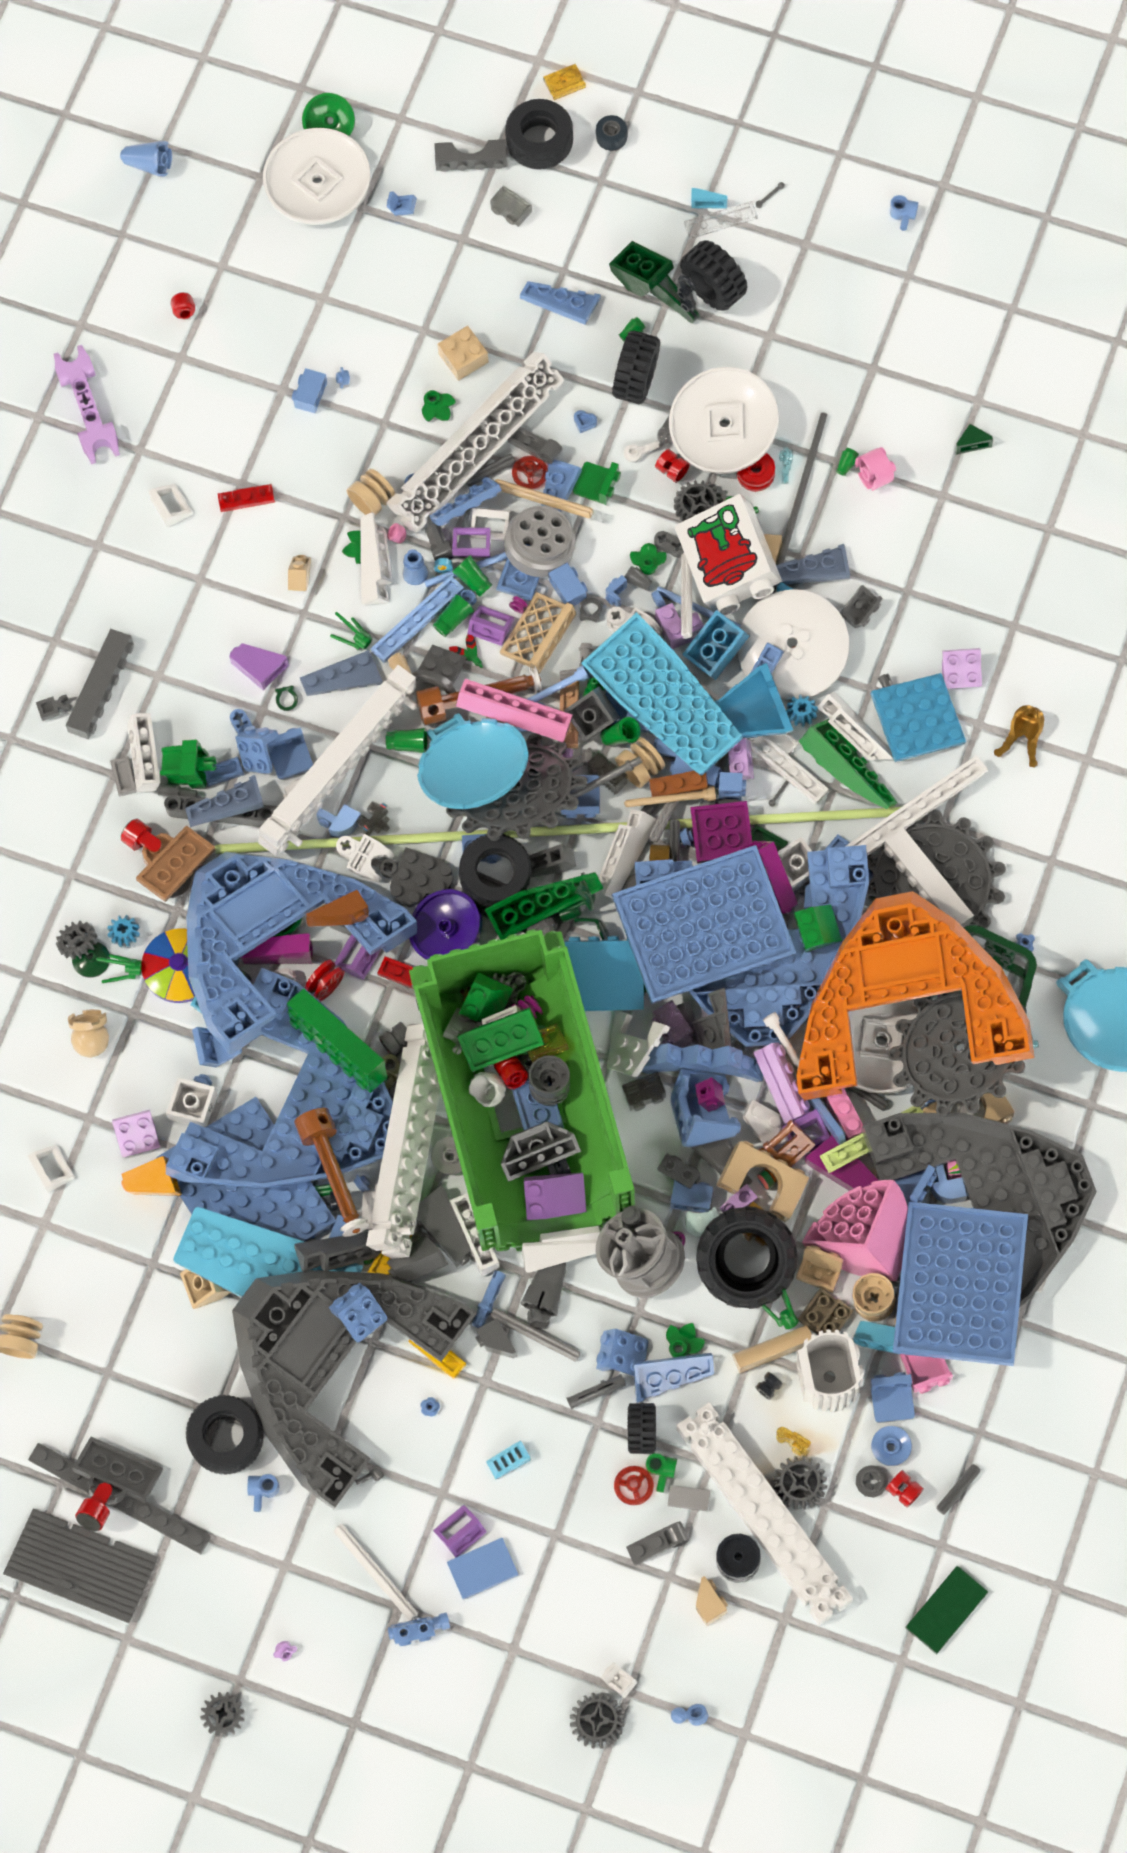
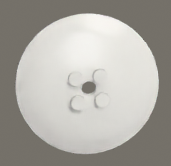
(313, 155)
(719, 396)
(820, 637)
(872, 1064)

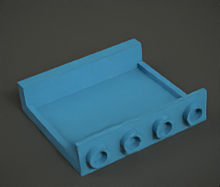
(606, 973)

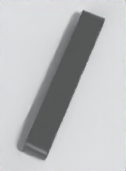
(184, 802)

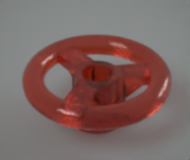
(529, 464)
(633, 1478)

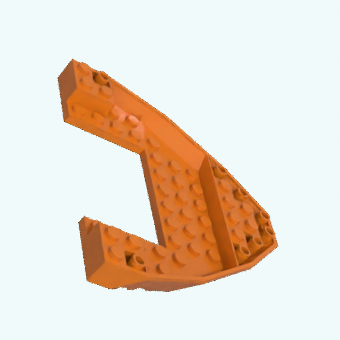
(899, 954)

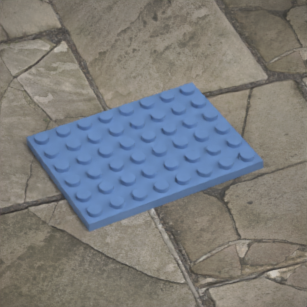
(703, 924)
(285, 1209)
(960, 1284)

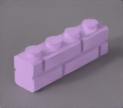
(781, 1082)

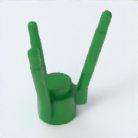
(361, 638)
(132, 967)
(787, 1317)

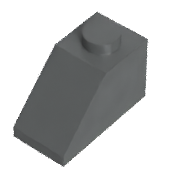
(495, 1339)

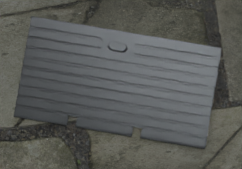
(80, 1566)

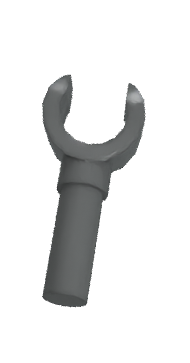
(375, 1473)

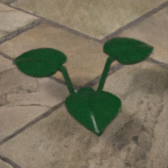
(574, 911)

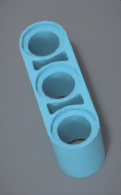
(875, 1336)

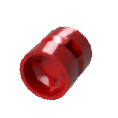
(672, 465)
(511, 1072)
(909, 1494)

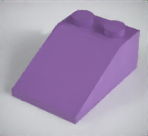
(554, 1195)

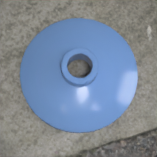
(896, 1437)

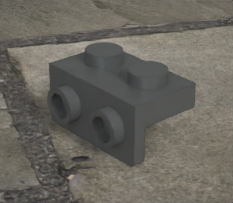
(860, 607)
(679, 1171)

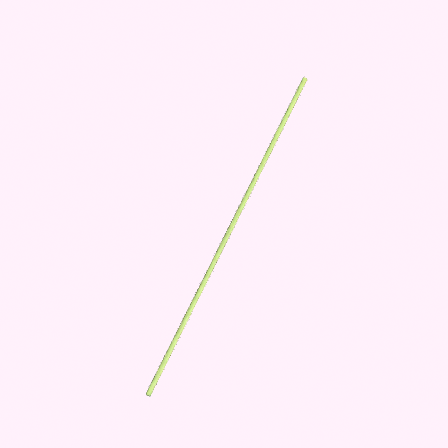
(562, 830)

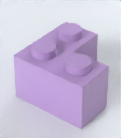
(671, 626)

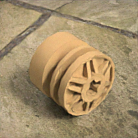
(370, 492)
(651, 762)
(874, 1286)
(19, 1332)

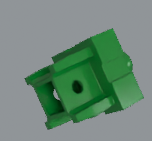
(187, 764)

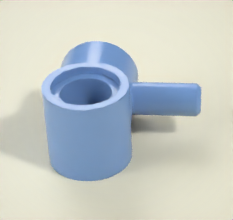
(907, 212)
(255, 1488)

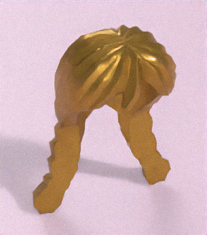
(1027, 722)

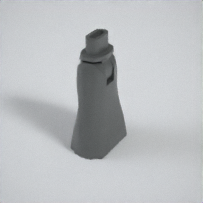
(717, 1155)
(546, 1289)

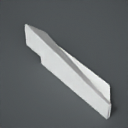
(374, 562)
(854, 728)
(625, 851)
(559, 1247)

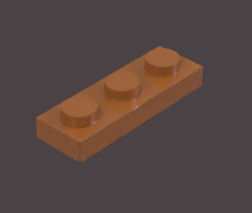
(678, 783)

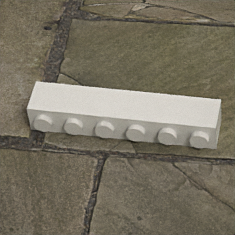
(926, 877)

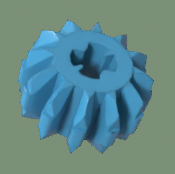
(801, 717)
(116, 933)

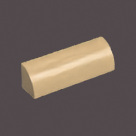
(771, 1349)

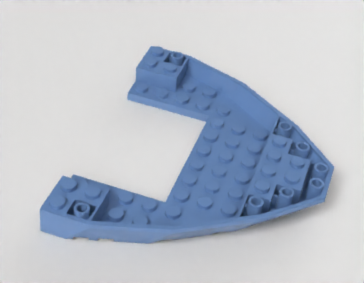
(244, 902)
(789, 984)
(357, 1114)

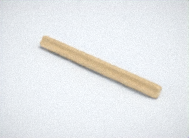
(545, 499)

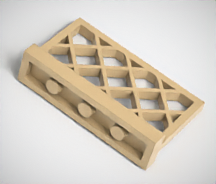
(552, 637)

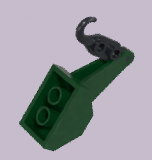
(647, 272)

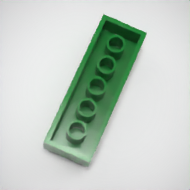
(336, 1041)

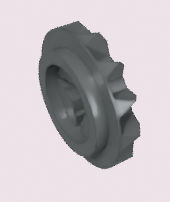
(877, 1474)

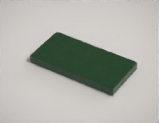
(946, 1610)

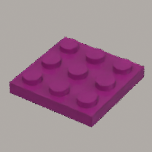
(720, 829)

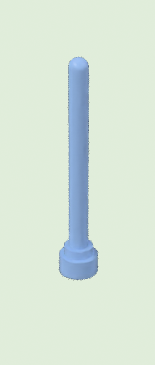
(579, 675)

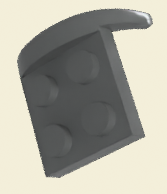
(440, 668)

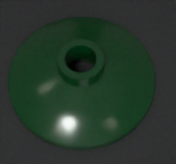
(92, 967)

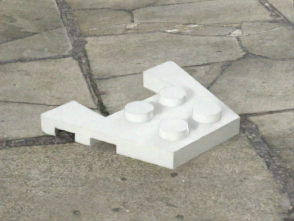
(628, 1052)

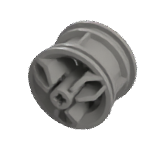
(641, 1255)

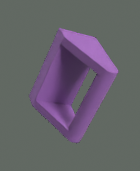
(474, 552)
(488, 630)
(360, 964)
(808, 1120)
(465, 1536)

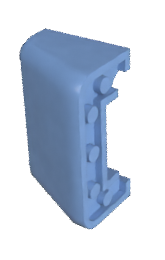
(695, 1123)

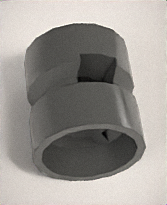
(394, 1040)

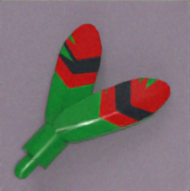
(470, 653)

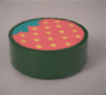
(765, 1180)

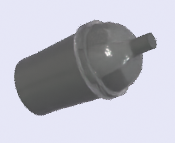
(663, 434)

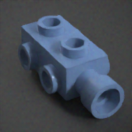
(413, 1629)

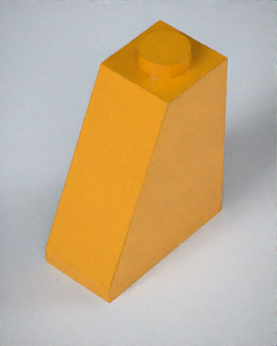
(151, 1179)

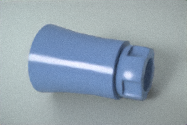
(414, 569)

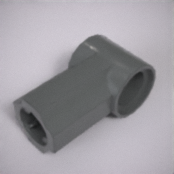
(439, 545)

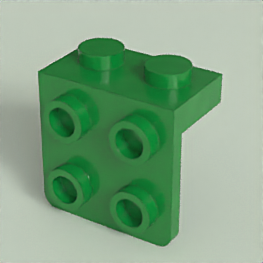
(597, 482)

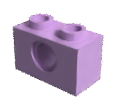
(741, 759)

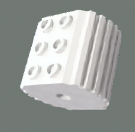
(832, 1354)

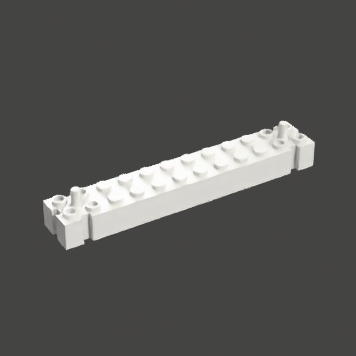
(475, 441)
(337, 760)
(405, 1149)
(764, 1514)

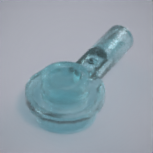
(786, 457)

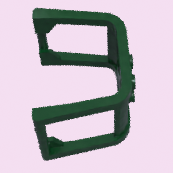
(1004, 953)

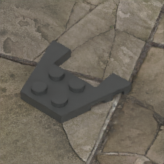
(713, 1029)

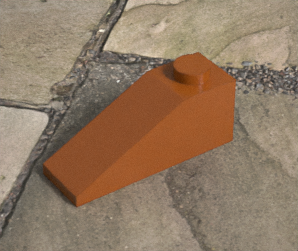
(342, 911)

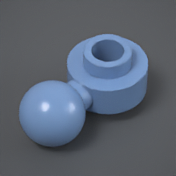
(679, 1715)

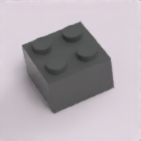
(592, 713)

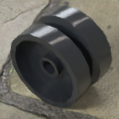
(733, 1569)

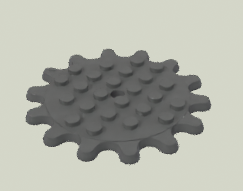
(540, 794)
(955, 856)
(936, 1065)

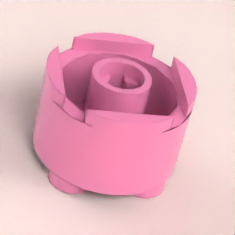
(875, 468)

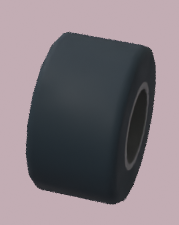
(611, 132)

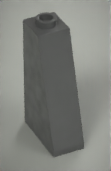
(441, 1224)

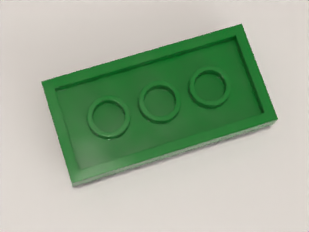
(501, 1039)

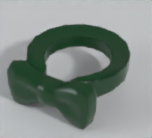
(279, 692)

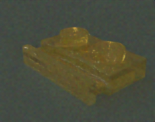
(564, 81)

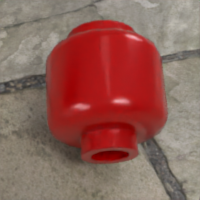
(182, 305)

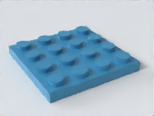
(918, 717)

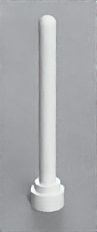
(773, 1022)

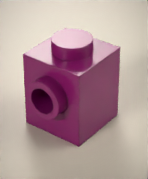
(710, 1094)

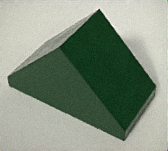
(973, 440)

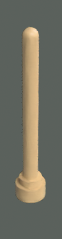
(707, 794)

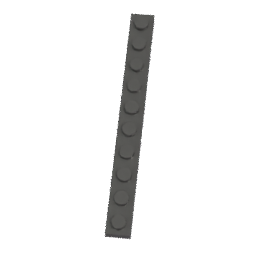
(142, 1512)

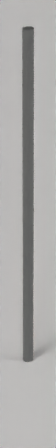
(801, 490)

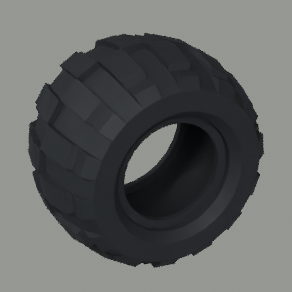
(751, 1291)

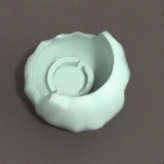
(697, 1222)

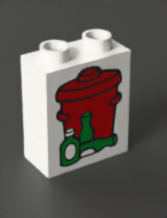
(728, 555)

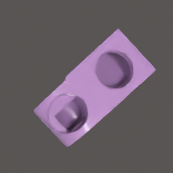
(742, 1198)

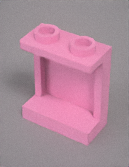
(926, 1372)

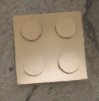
(463, 353)

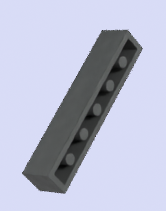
(99, 684)

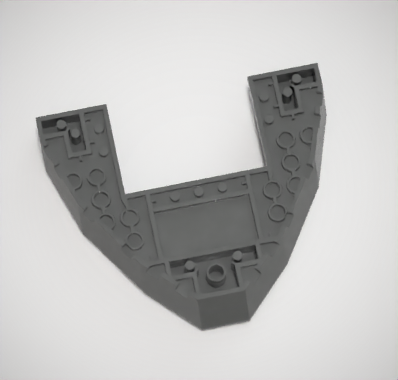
(1001, 1170)
(295, 1345)

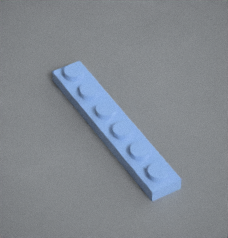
(417, 619)

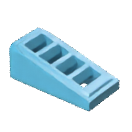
(707, 199)
(510, 1450)

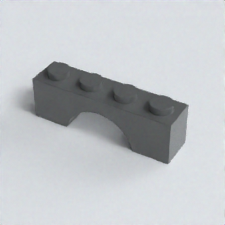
(491, 156)

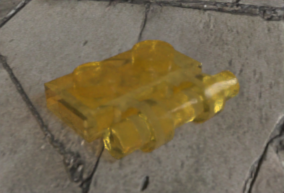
(798, 1444)

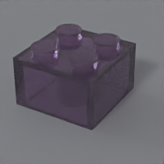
(680, 1032)

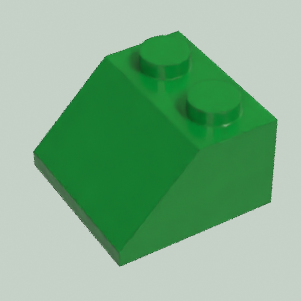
(817, 927)
(485, 998)

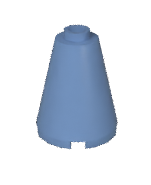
(148, 157)

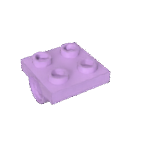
(962, 668)
(136, 1133)

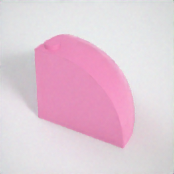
(865, 1229)

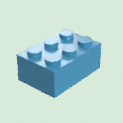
(716, 645)

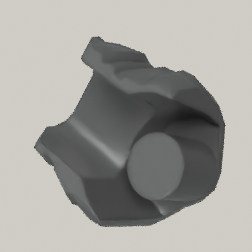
(518, 979)
(538, 1318)

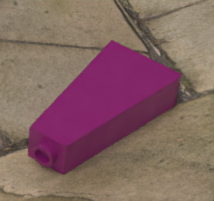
(776, 874)
(282, 950)
(848, 1176)

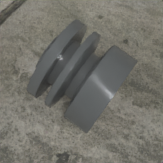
(550, 1070)

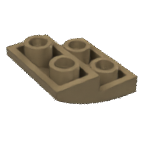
(825, 1313)

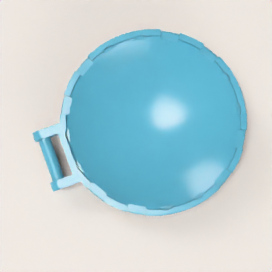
(471, 762)
(1097, 1014)

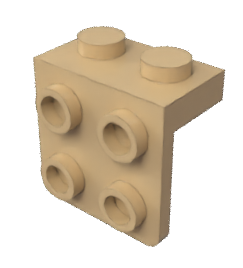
(820, 1268)

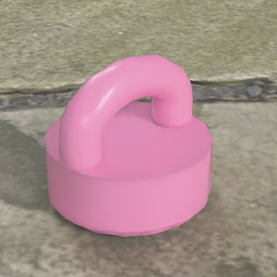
(397, 533)

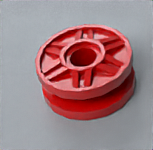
(761, 480)
(324, 980)

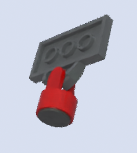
(111, 1478)

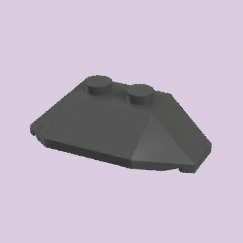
(537, 1149)

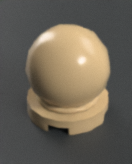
(88, 1034)

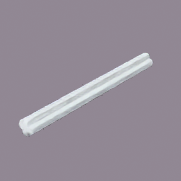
(686, 598)
(375, 1572)

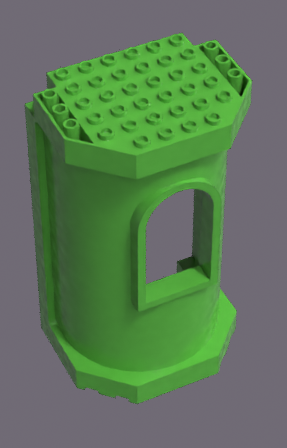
(586, 1111)

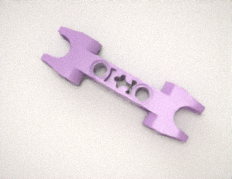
(76, 374)

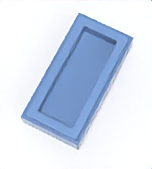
(225, 771)

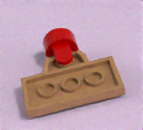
(167, 858)

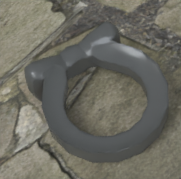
(595, 616)

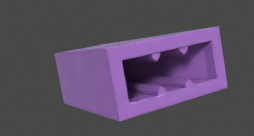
(258, 664)

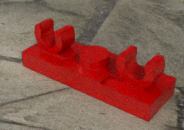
(246, 498)

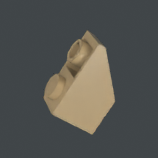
(299, 573)
(708, 1603)

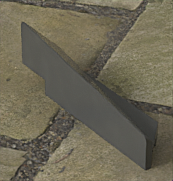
(334, 1252)

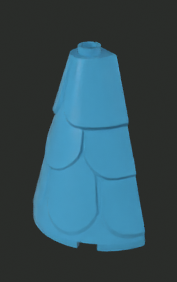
(756, 706)

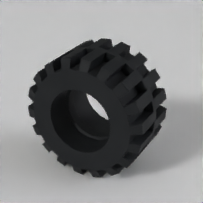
(641, 1428)

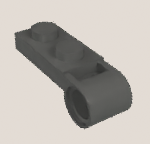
(535, 446)
(657, 1543)

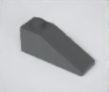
(552, 860)

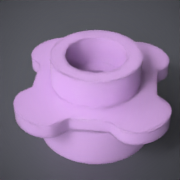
(284, 1651)

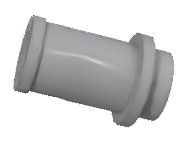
(585, 650)

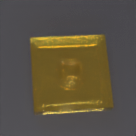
(554, 1043)

